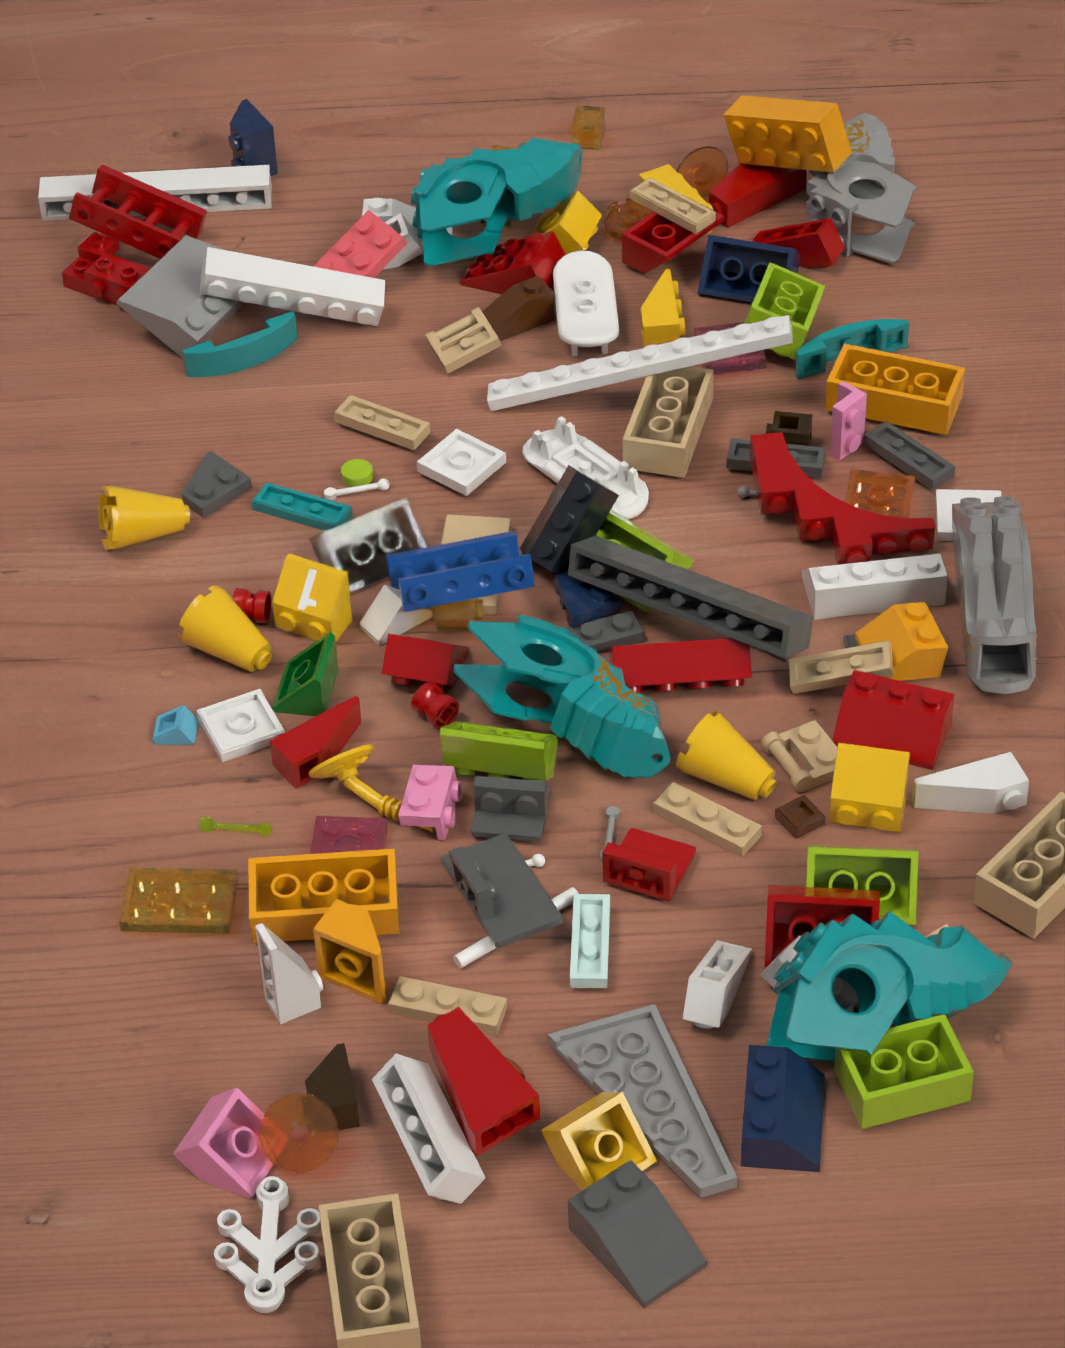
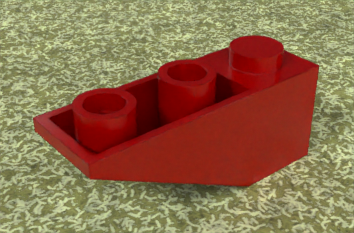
(314, 741)

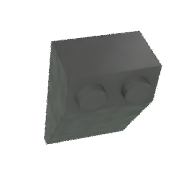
(634, 1233)

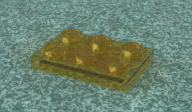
(179, 900)

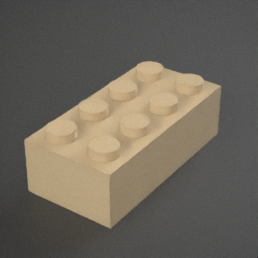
(668, 421)
(1028, 874)
(369, 1273)

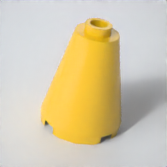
(138, 516)
(224, 631)
(726, 759)

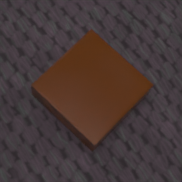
(799, 816)

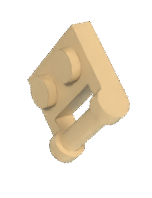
(463, 340)
(813, 750)

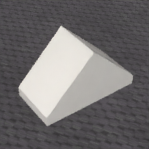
(387, 616)

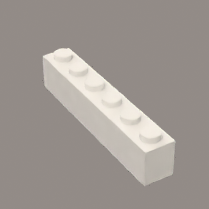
(292, 286)

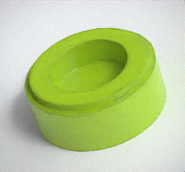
(356, 472)

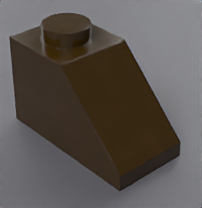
(334, 1085)

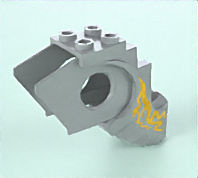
(867, 189)
(995, 593)

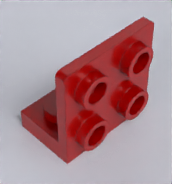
(647, 863)

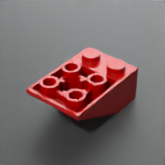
(514, 263)

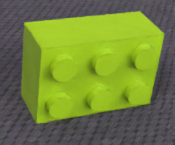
(782, 295)
(908, 1073)

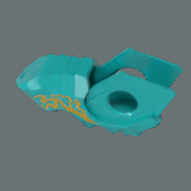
(586, 694)

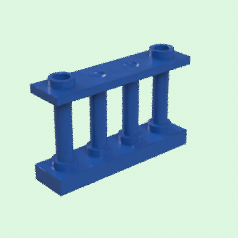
(459, 571)

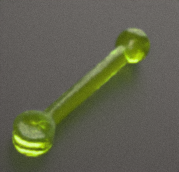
(206, 825)

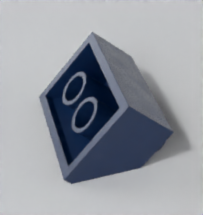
(737, 266)
(782, 1111)

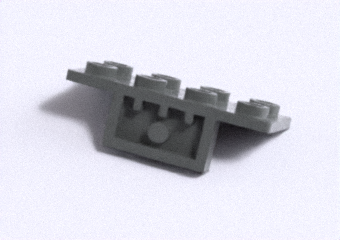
(501, 890)

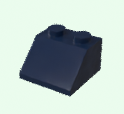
(252, 138)

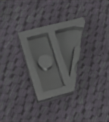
(214, 485)

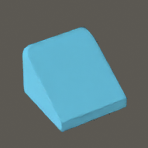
(176, 727)

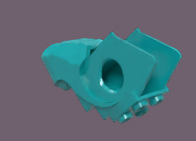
(492, 188)
(894, 974)

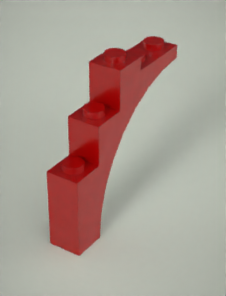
(819, 515)

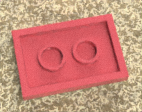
(364, 248)

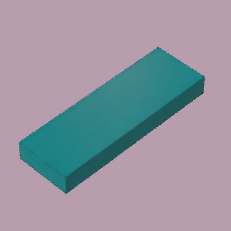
(301, 507)

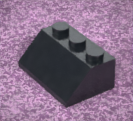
(569, 516)

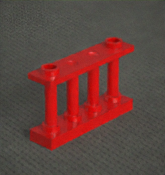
(144, 200)

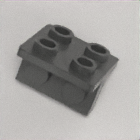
(510, 808)

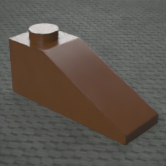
(521, 308)

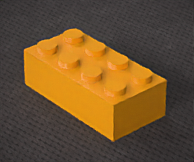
(788, 133)
(899, 387)
(297, 890)

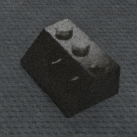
(364, 541)

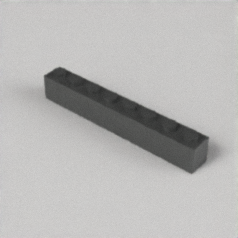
(691, 596)

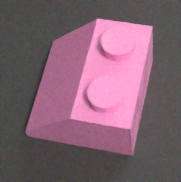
(226, 1145)

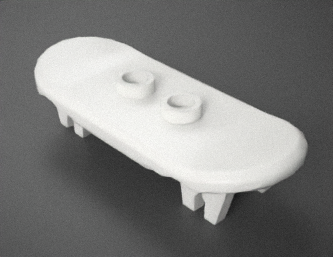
(585, 301)
(557, 448)

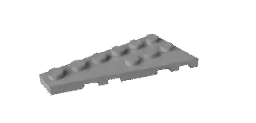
(639, 1058)

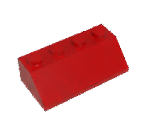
(683, 663)

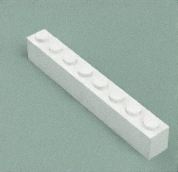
(205, 187)

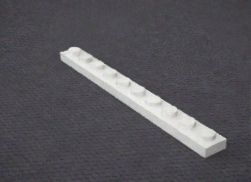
(640, 362)

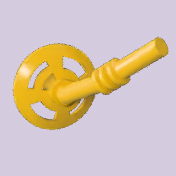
(344, 768)

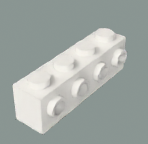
(428, 1129)

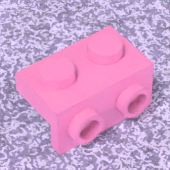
(847, 421)
(431, 798)

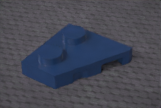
(584, 600)

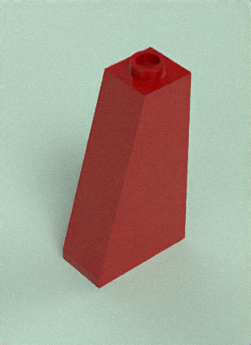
(753, 189)
(481, 1082)

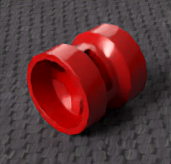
(254, 606)
(435, 705)

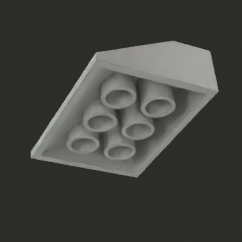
(170, 299)

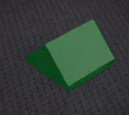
(308, 679)

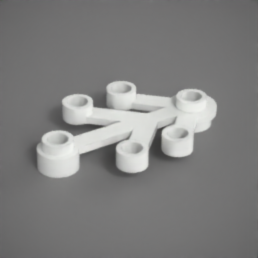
(268, 1248)

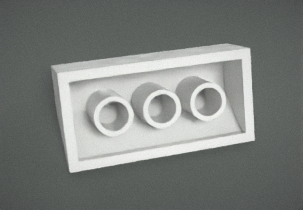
(875, 585)

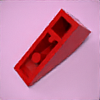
(814, 240)

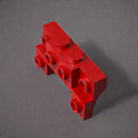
(100, 272)

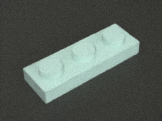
(590, 941)

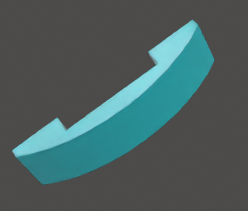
(877, 334)
(242, 353)

